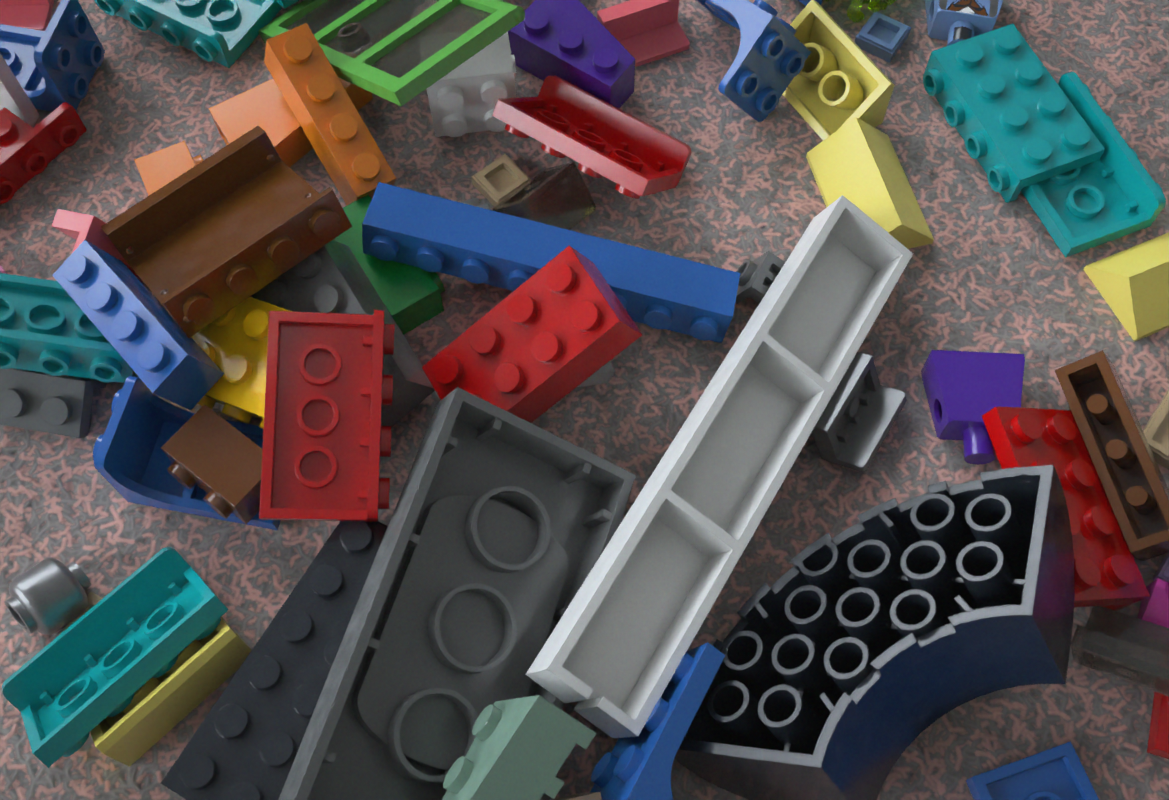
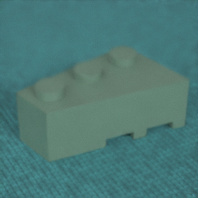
(516, 752)

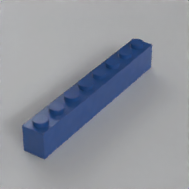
(511, 249)

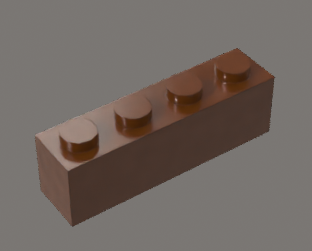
(1119, 453)

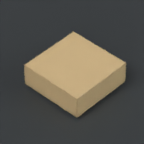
(499, 180)

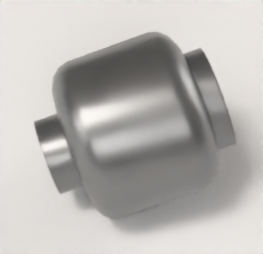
(48, 596)

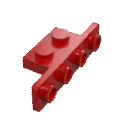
(29, 150)

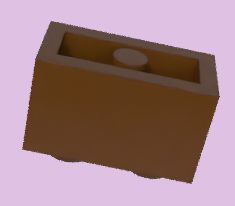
(219, 461)

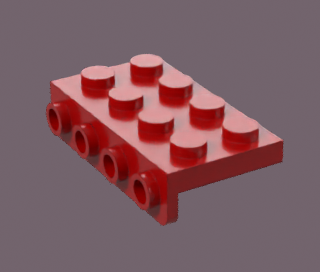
(597, 137)
(325, 416)
(1102, 561)

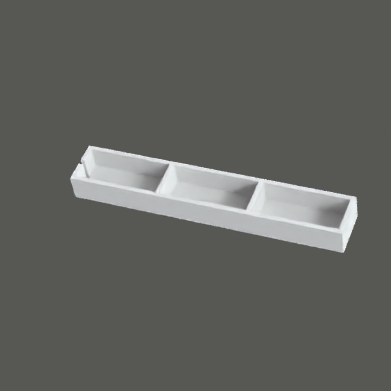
(719, 475)

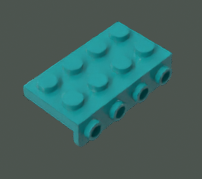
(208, 27)
(1009, 110)
(1101, 197)
(51, 333)
(111, 654)

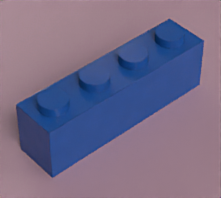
(137, 326)

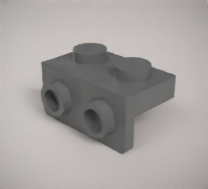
(47, 402)
(857, 416)

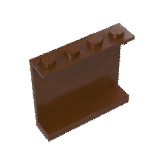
(224, 230)

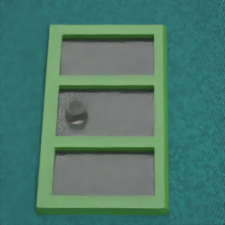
(398, 44)

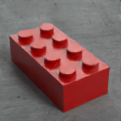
(538, 340)

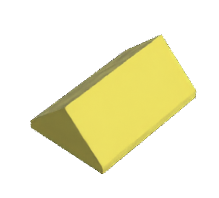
(836, 77)
(866, 171)
(1136, 286)
(171, 697)

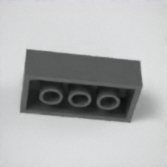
(337, 284)

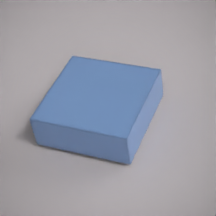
(882, 36)

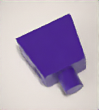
(964, 388)

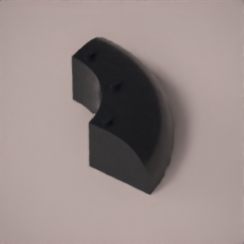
(888, 636)

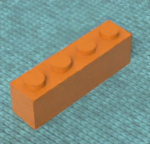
(326, 113)

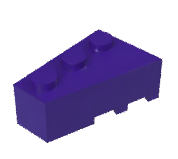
(572, 44)

